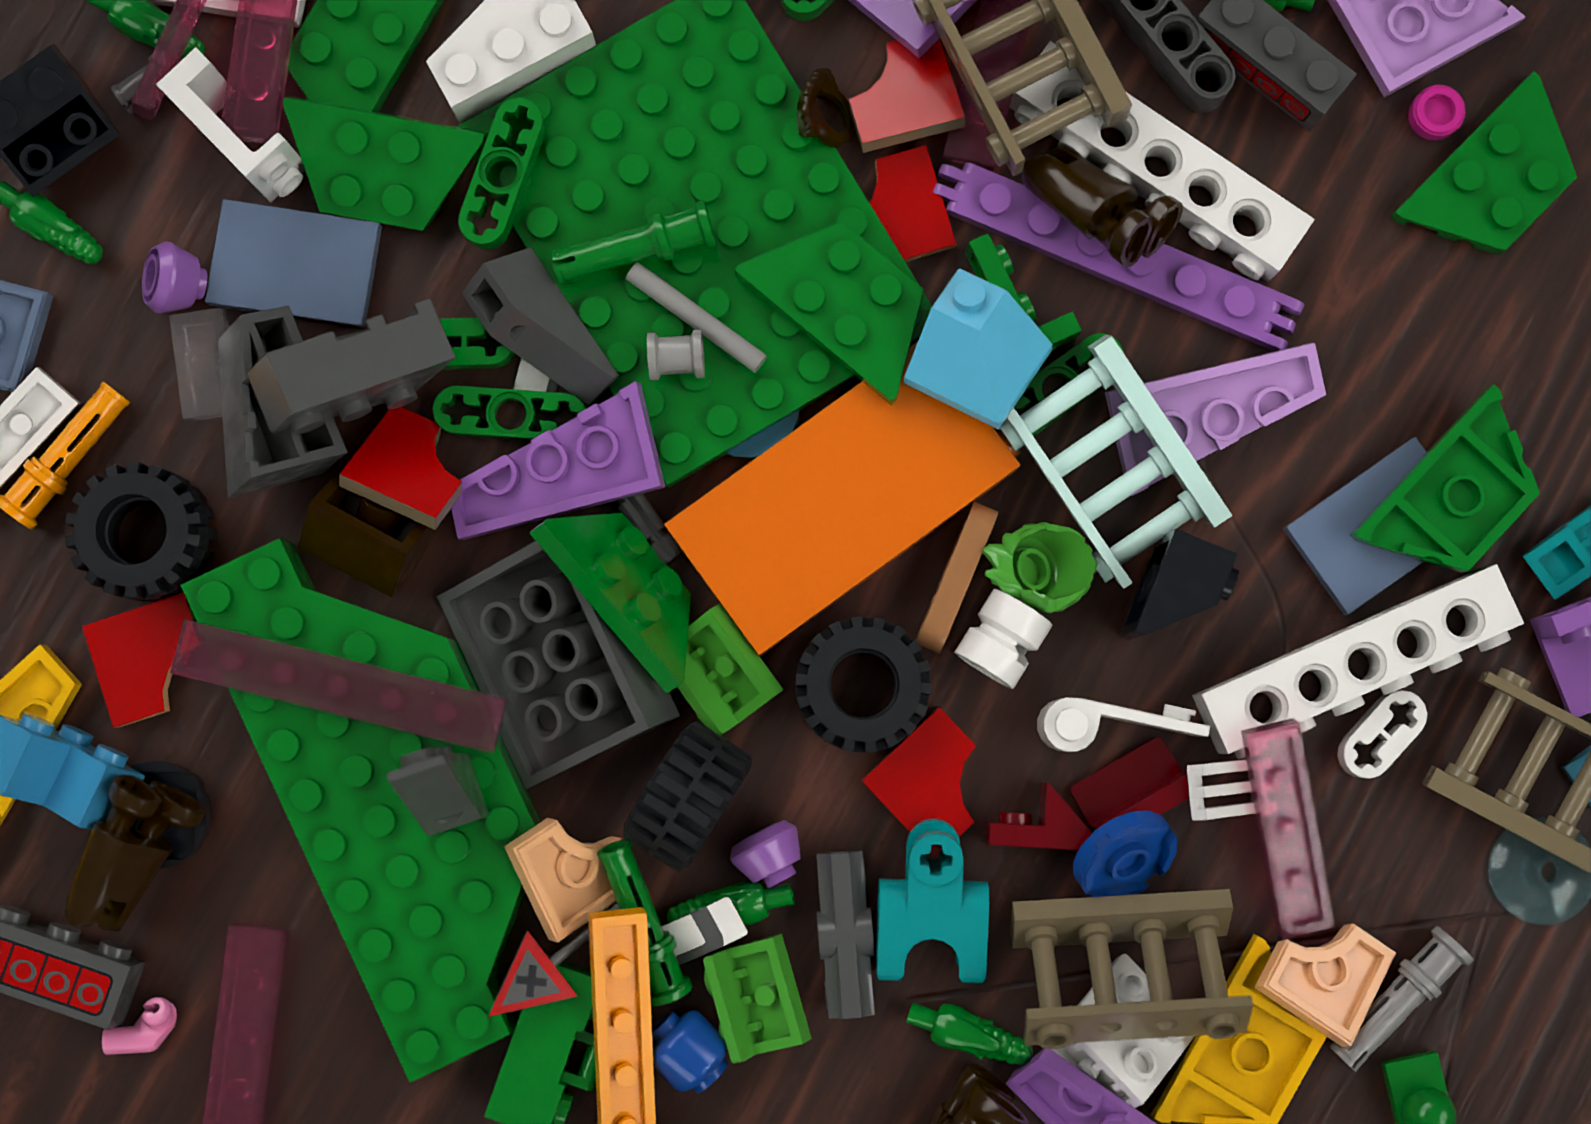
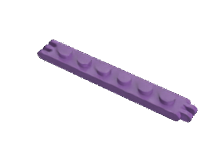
(1165, 277)

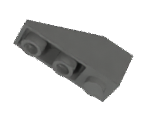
(536, 322)
(439, 789)

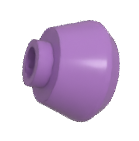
(172, 278)
(768, 853)

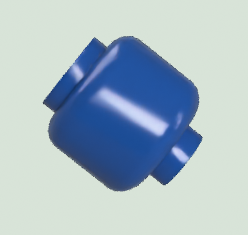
(688, 1051)

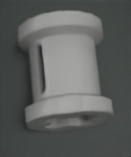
(675, 355)

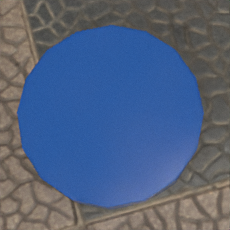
(1125, 854)

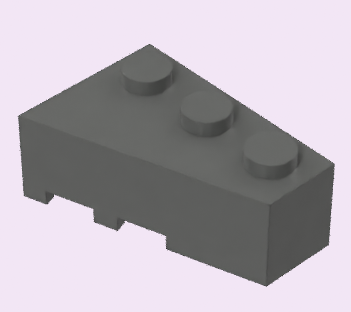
(350, 372)
(252, 453)

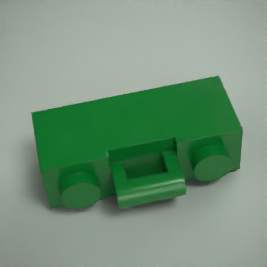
(536, 1061)

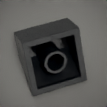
(1178, 582)

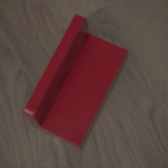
(1134, 782)

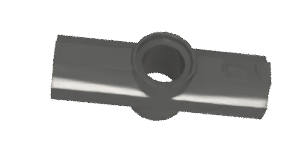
(845, 934)

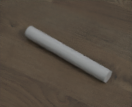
(696, 317)

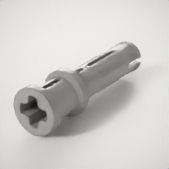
(1417, 980)

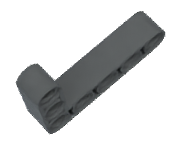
(1176, 67)

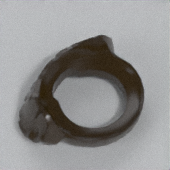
(809, 118)

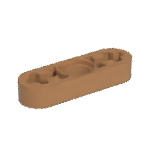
(956, 577)

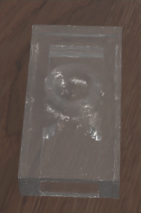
(197, 361)

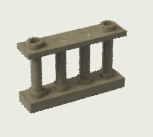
(1075, 49)
(1509, 805)
(1128, 918)

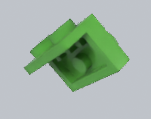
(724, 673)
(756, 998)

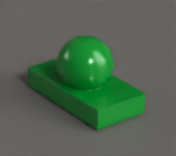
(1418, 1090)

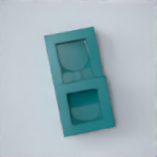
(1563, 556)

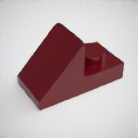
(1056, 829)

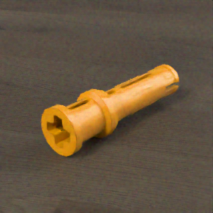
(38, 472)

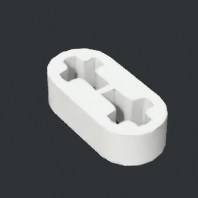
(1390, 743)

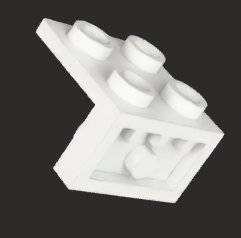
(1126, 1066)

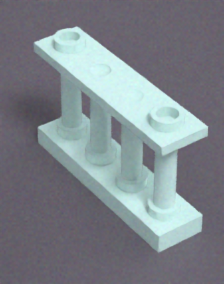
(1165, 458)

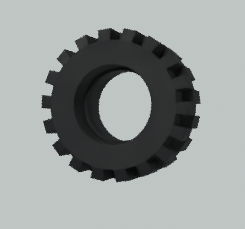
(99, 522)
(909, 673)
(686, 796)

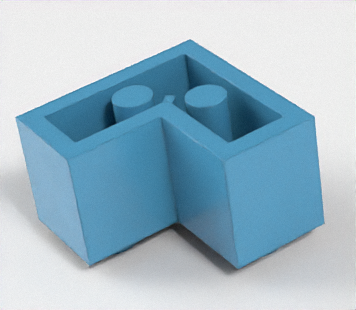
(58, 768)

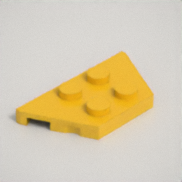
(1248, 1074)

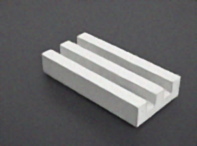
(1198, 792)

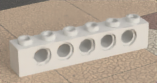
(1190, 164)
(1477, 595)

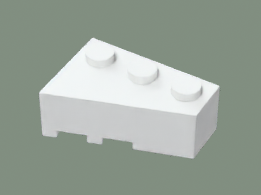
(506, 49)

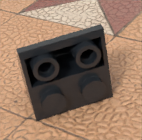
(49, 120)

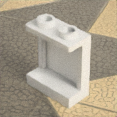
(200, 93)

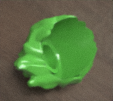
(1042, 566)

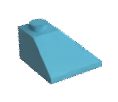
(977, 350)

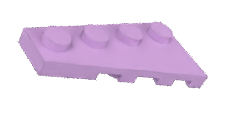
(1226, 401)

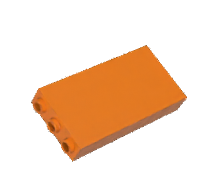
(836, 505)

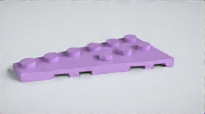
(1418, 36)

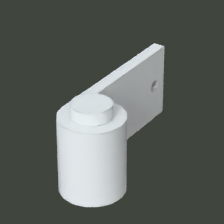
(1074, 722)

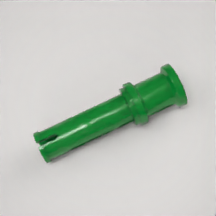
(659, 238)
(630, 891)

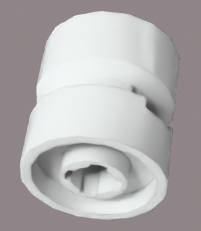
(1003, 638)

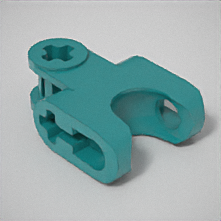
(932, 905)

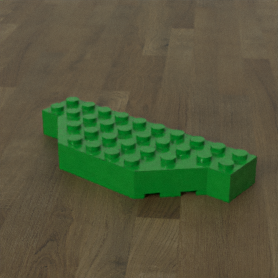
(412, 907)

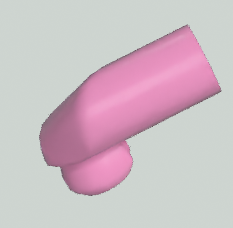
(146, 1034)

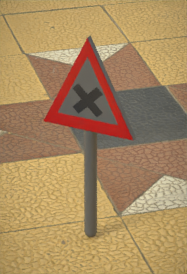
(534, 976)

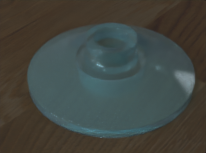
(1519, 884)

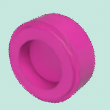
(1436, 112)

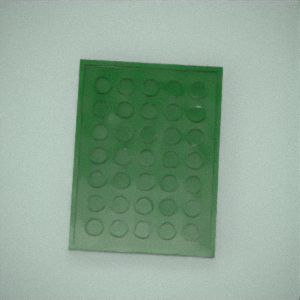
(650, 126)

